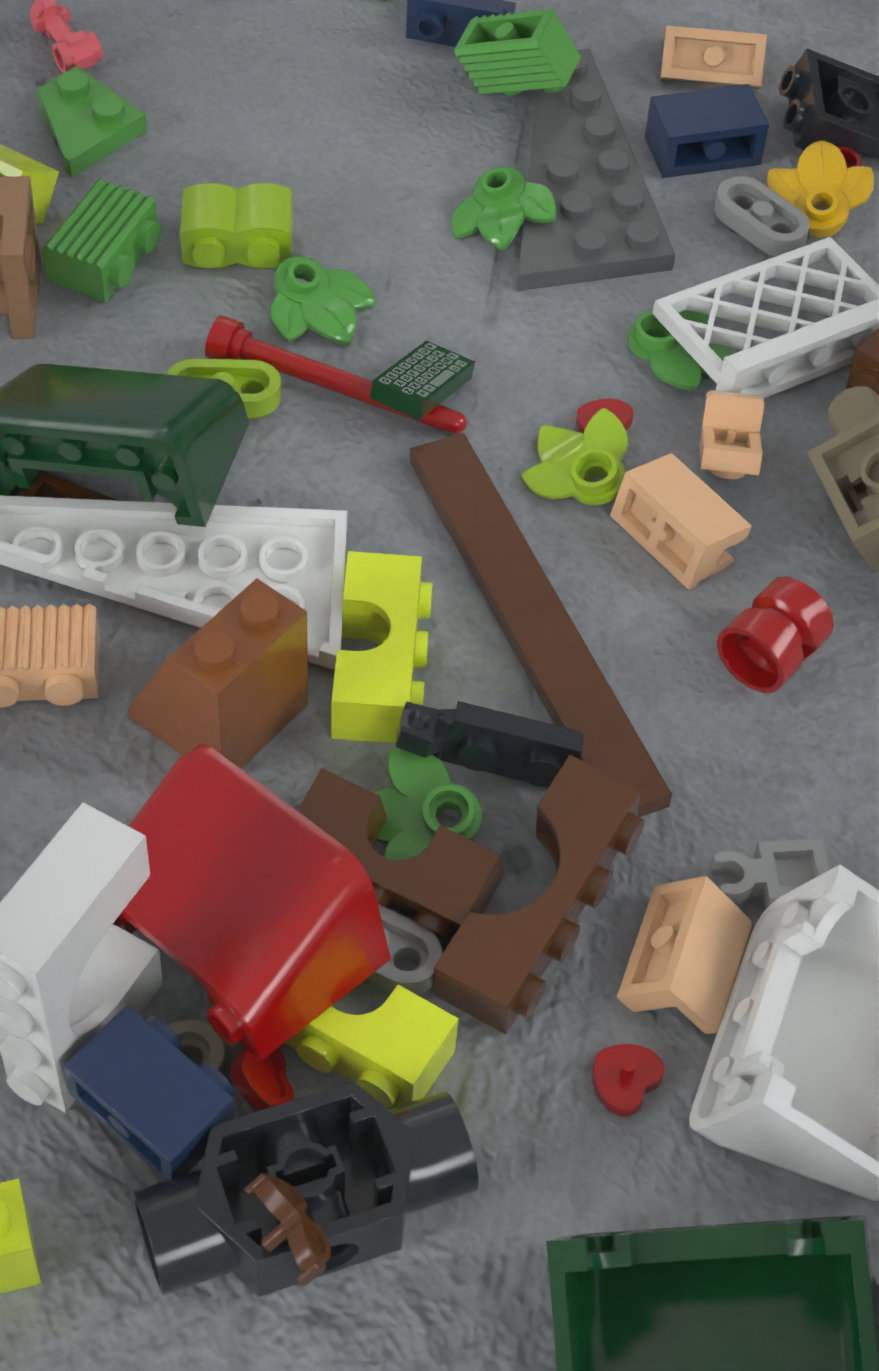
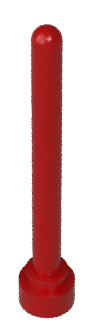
(231, 341)

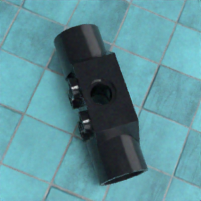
(344, 1156)

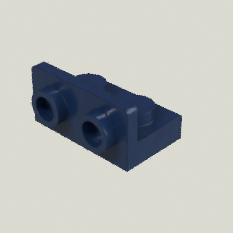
(447, 20)

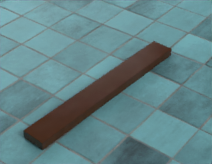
(534, 616)

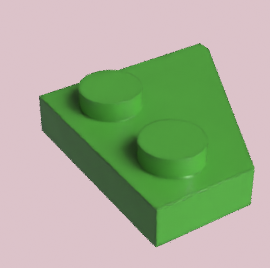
(87, 118)

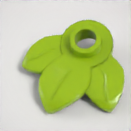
(576, 458)

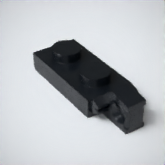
(489, 741)

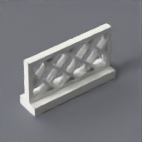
(805, 349)

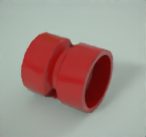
(775, 634)

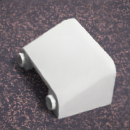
(801, 1039)

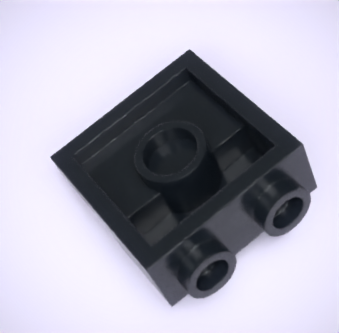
(831, 104)

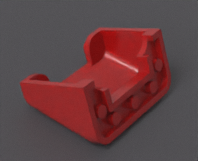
(252, 902)

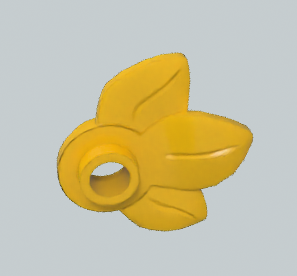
(823, 182)

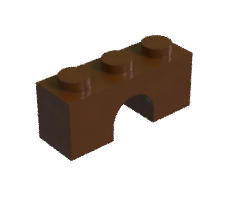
(433, 887)

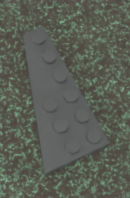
(602, 202)

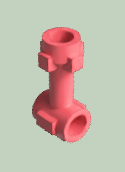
(70, 46)

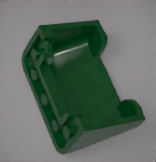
(142, 426)
(716, 1298)

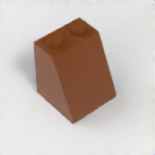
(232, 679)

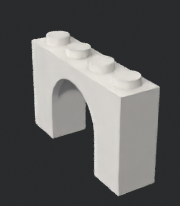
(64, 957)

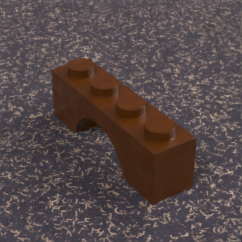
(499, 959)

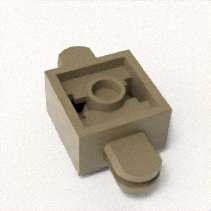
(851, 467)

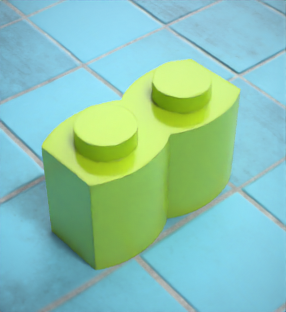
(236, 225)

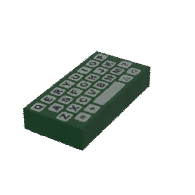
(422, 380)

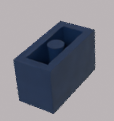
(706, 130)
(150, 1092)

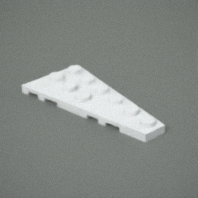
(184, 571)

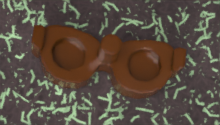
(304, 1235)

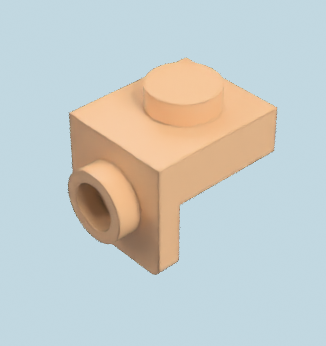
(731, 434)

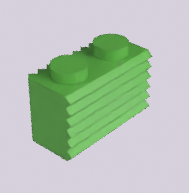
(518, 52)
(102, 241)

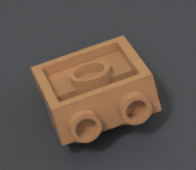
(19, 256)

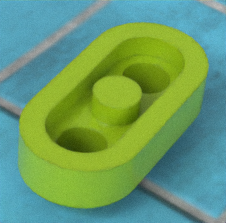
(253, 379)

